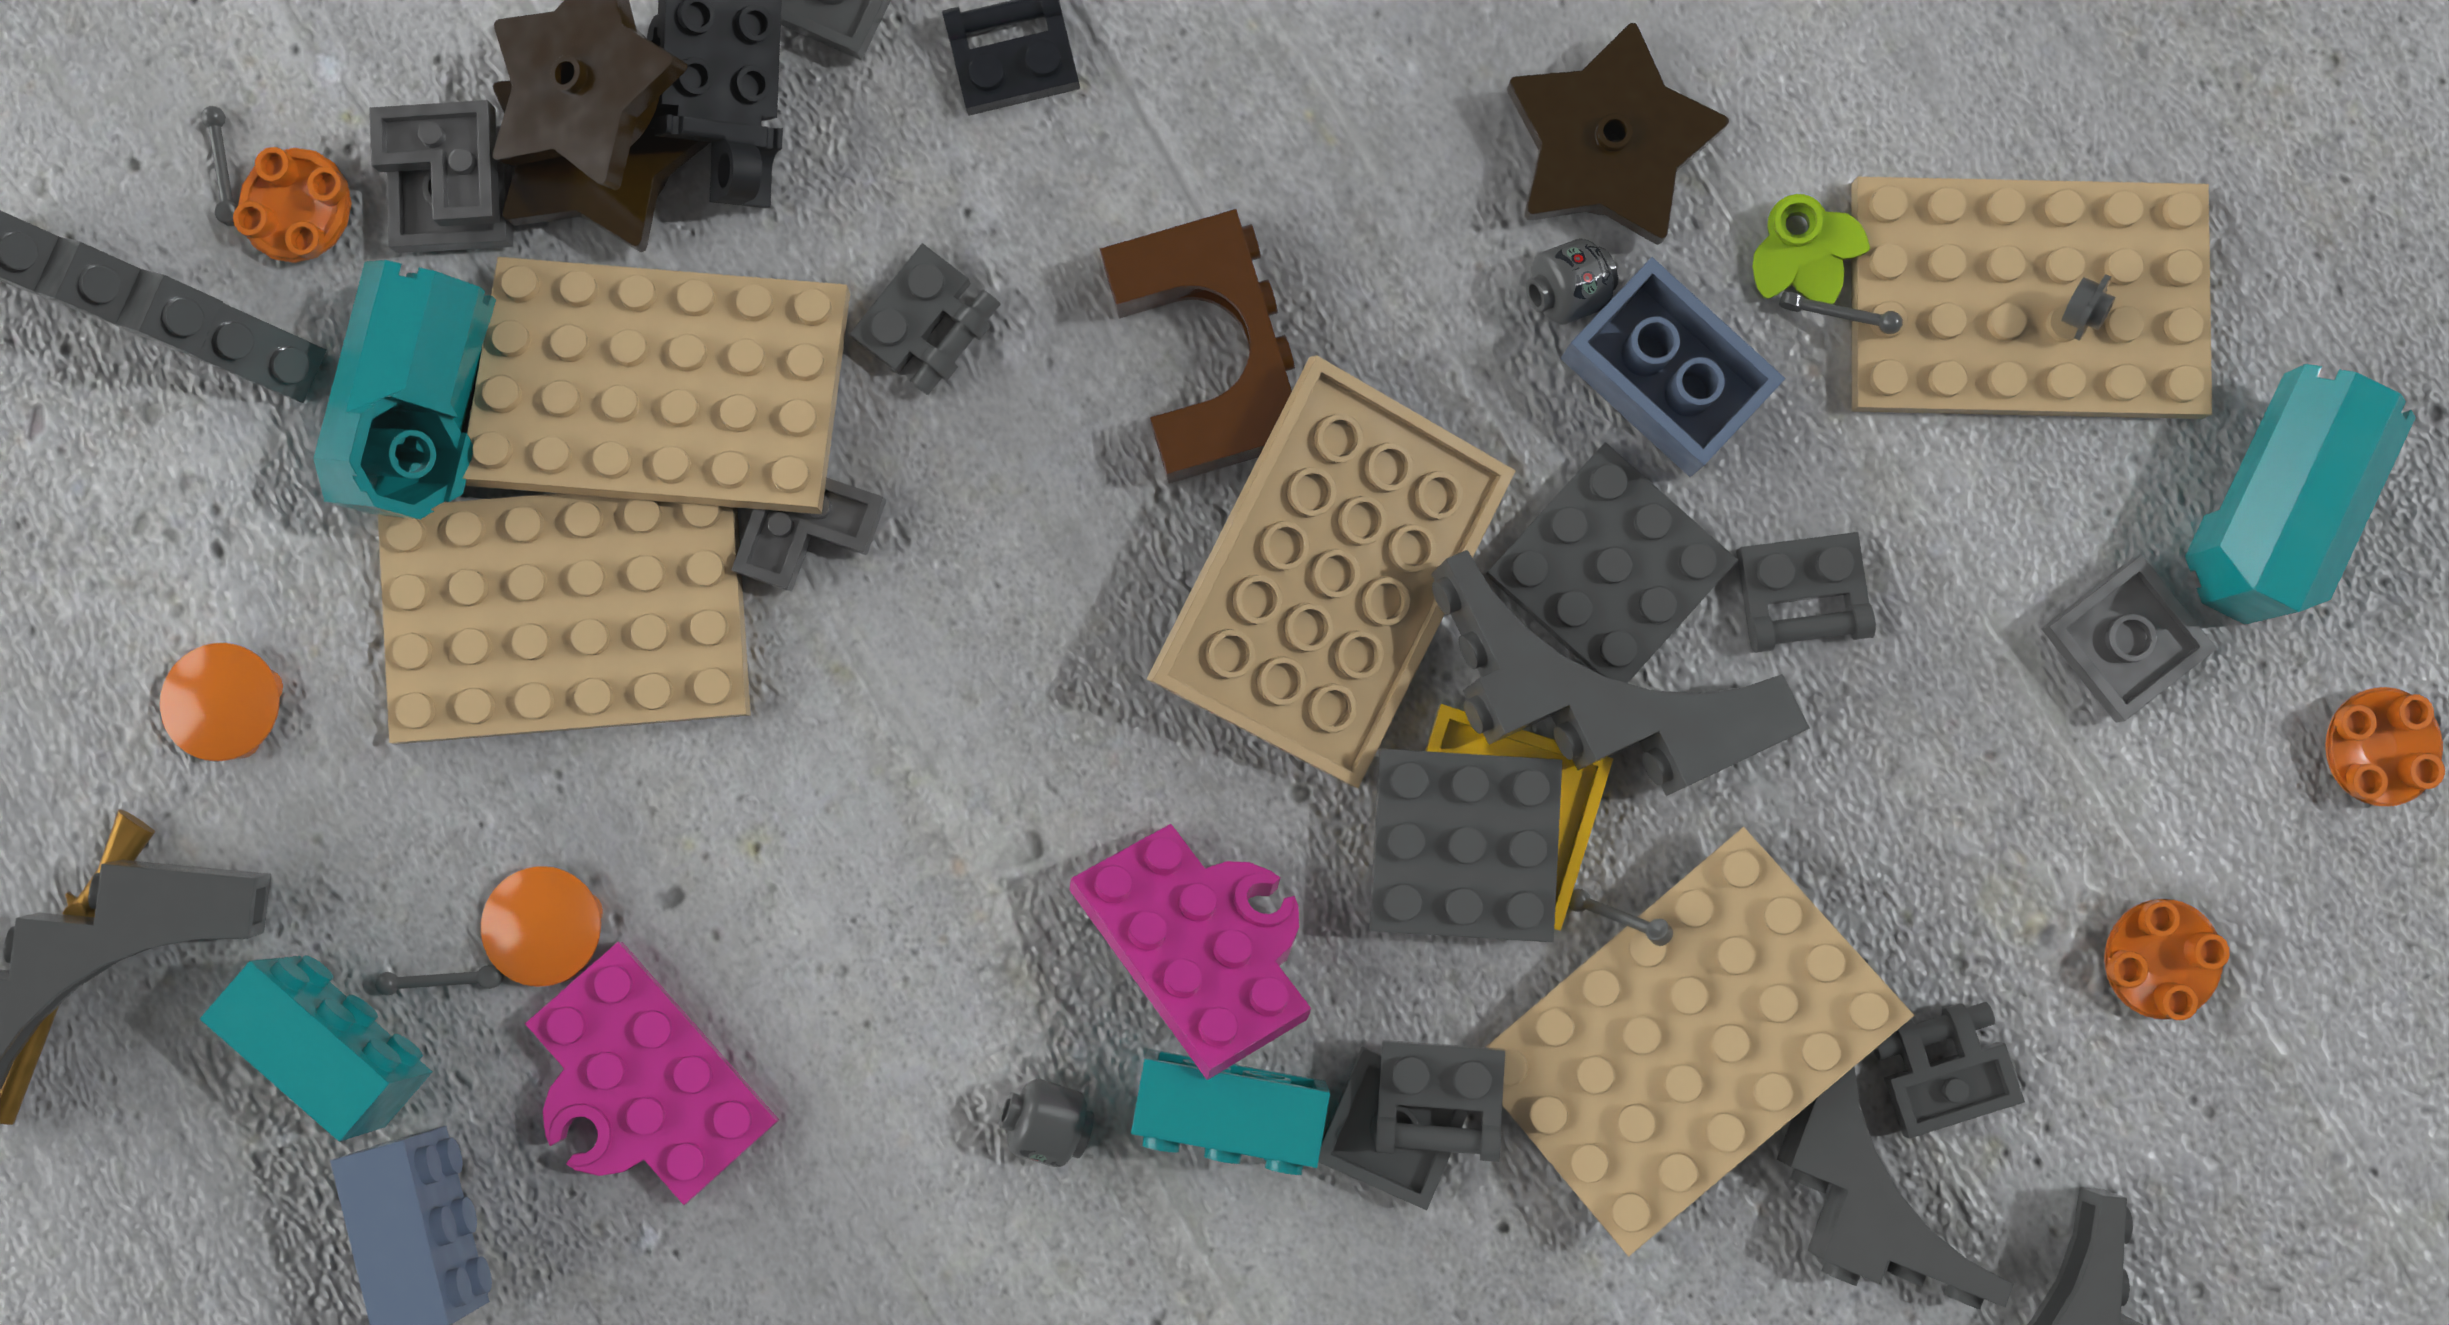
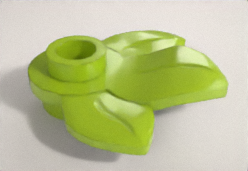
(1811, 259)

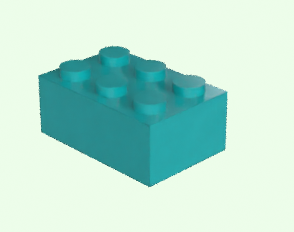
(317, 1044)
(1231, 1113)

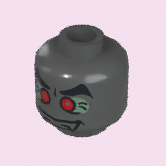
(1571, 281)
(1047, 1123)

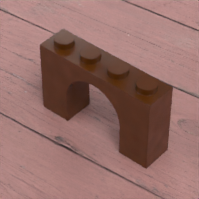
(1214, 265)

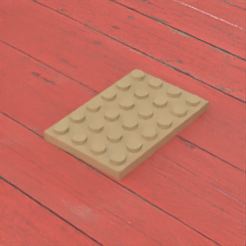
(1985, 287)
(658, 385)
(1326, 572)
(560, 616)
(1691, 1053)

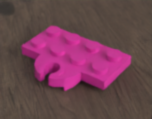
(1198, 945)
(643, 1080)

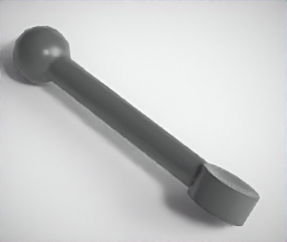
(214, 119)
(1889, 322)
(1657, 931)
(487, 977)

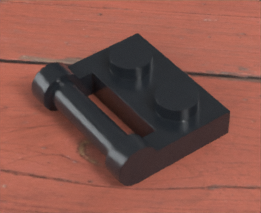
(1014, 68)

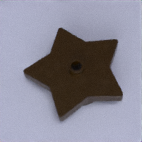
(580, 86)
(1587, 172)
(560, 190)

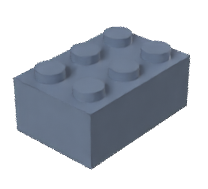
(1671, 367)
(412, 1230)

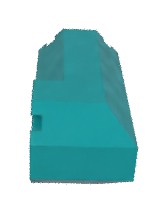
(403, 393)
(2300, 495)

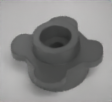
(2088, 305)

